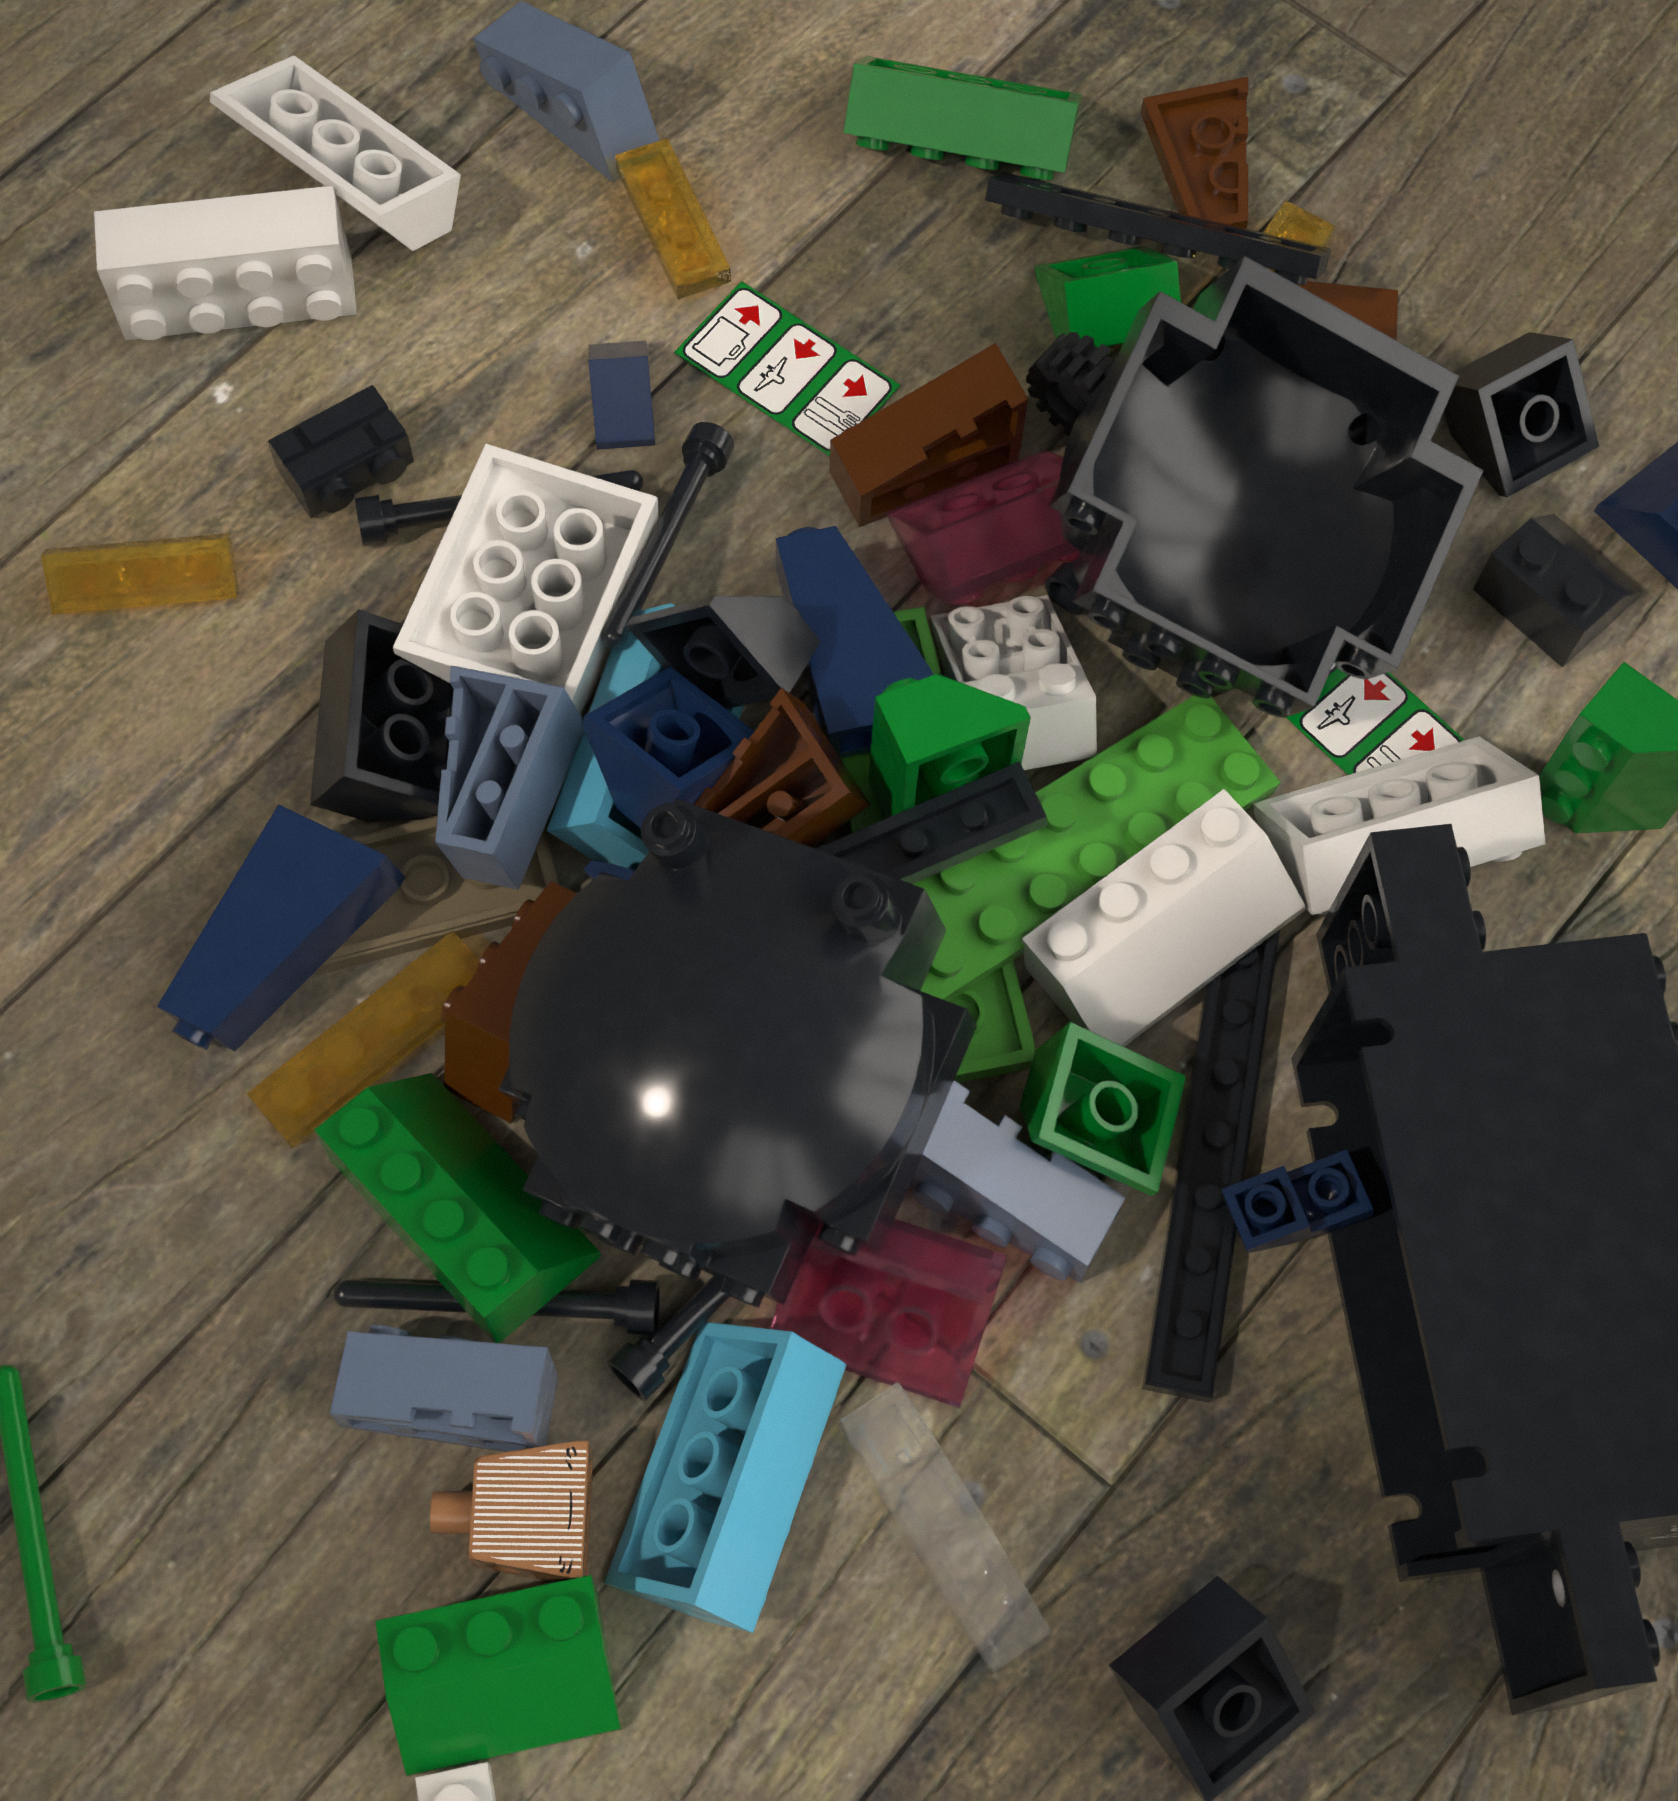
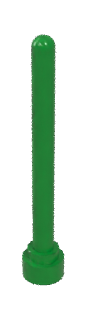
(52, 1666)

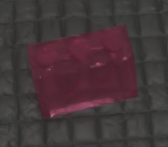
(985, 530)
(898, 1313)

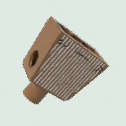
(524, 1512)

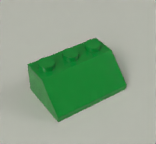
(938, 738)
(1616, 760)
(498, 1675)

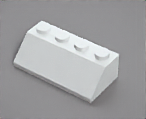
(346, 148)
(1465, 784)
(1164, 923)

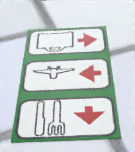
(785, 367)
(1371, 722)

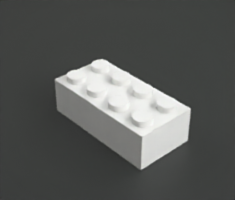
(225, 263)

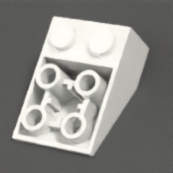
(1025, 658)

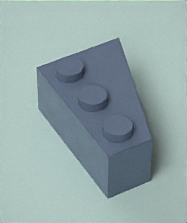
(568, 84)
(502, 772)
(1014, 1190)
(445, 1389)

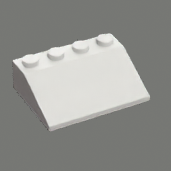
(528, 575)

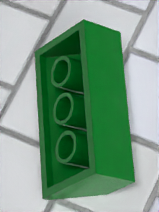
(961, 115)
(454, 1200)

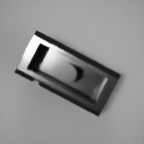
(342, 452)

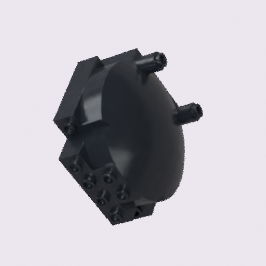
(1261, 492)
(733, 1053)

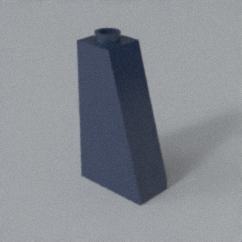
(859, 634)
(275, 927)

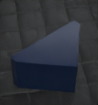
(621, 395)

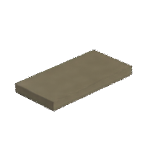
(433, 898)

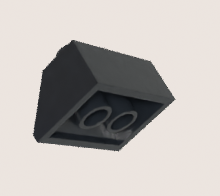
(378, 726)

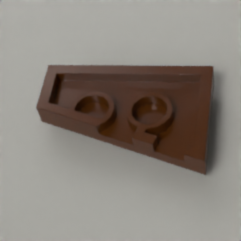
(1203, 148)

